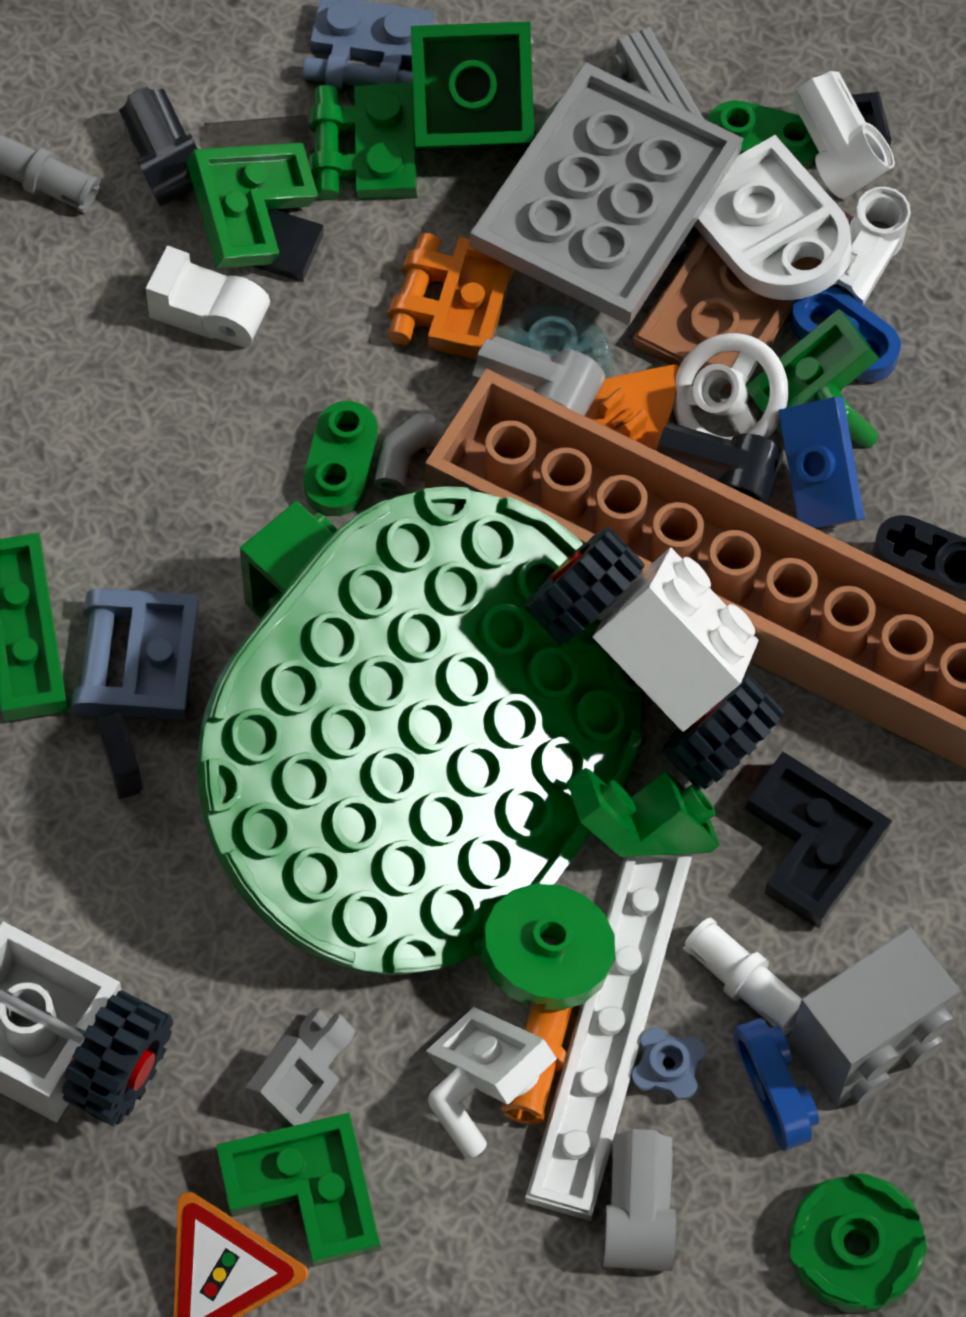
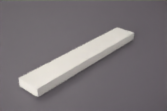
(608, 1038)

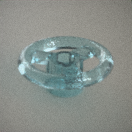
(555, 329)

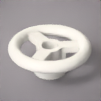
(713, 377)

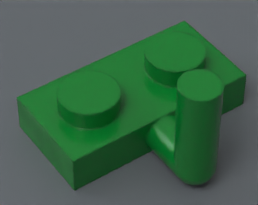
(821, 368)

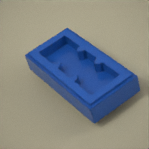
(821, 463)

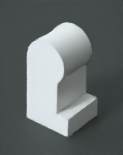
(205, 300)

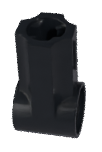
(160, 143)
(744, 463)

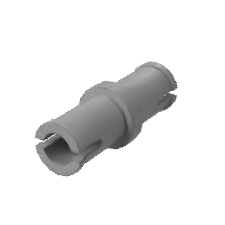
(43, 173)

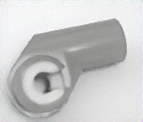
(401, 445)

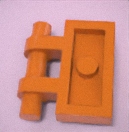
(468, 302)

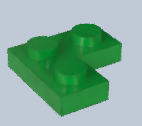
(236, 191)
(308, 1164)

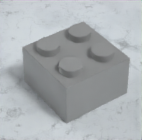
(875, 1019)

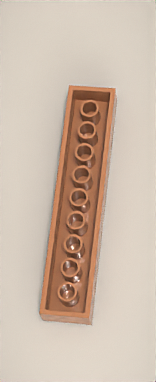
(816, 604)

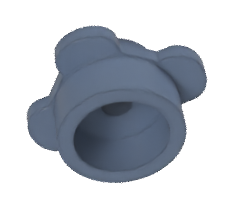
(654, 1076)

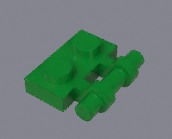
(383, 141)

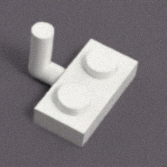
(487, 1057)

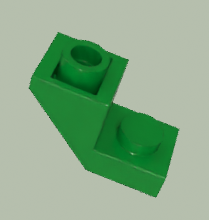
(655, 821)

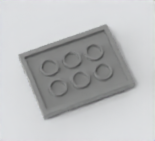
(606, 193)

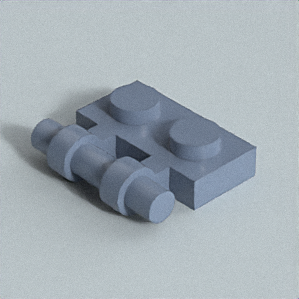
(363, 32)

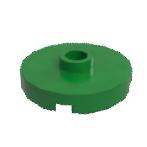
(542, 972)
(862, 1208)

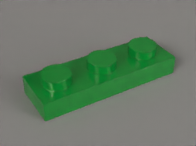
(28, 641)

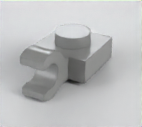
(296, 1072)

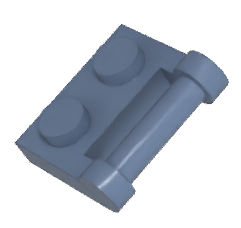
(156, 658)

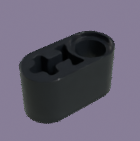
(921, 544)

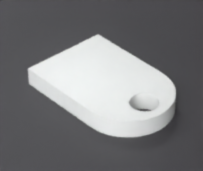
(769, 218)

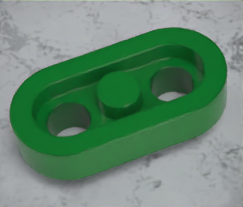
(764, 123)
(340, 455)

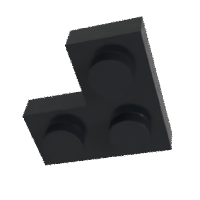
(831, 835)

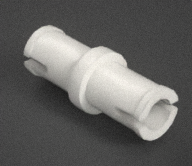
(744, 974)

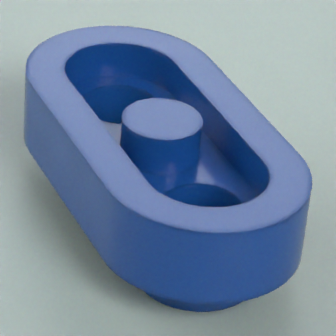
(876, 331)
(765, 1059)

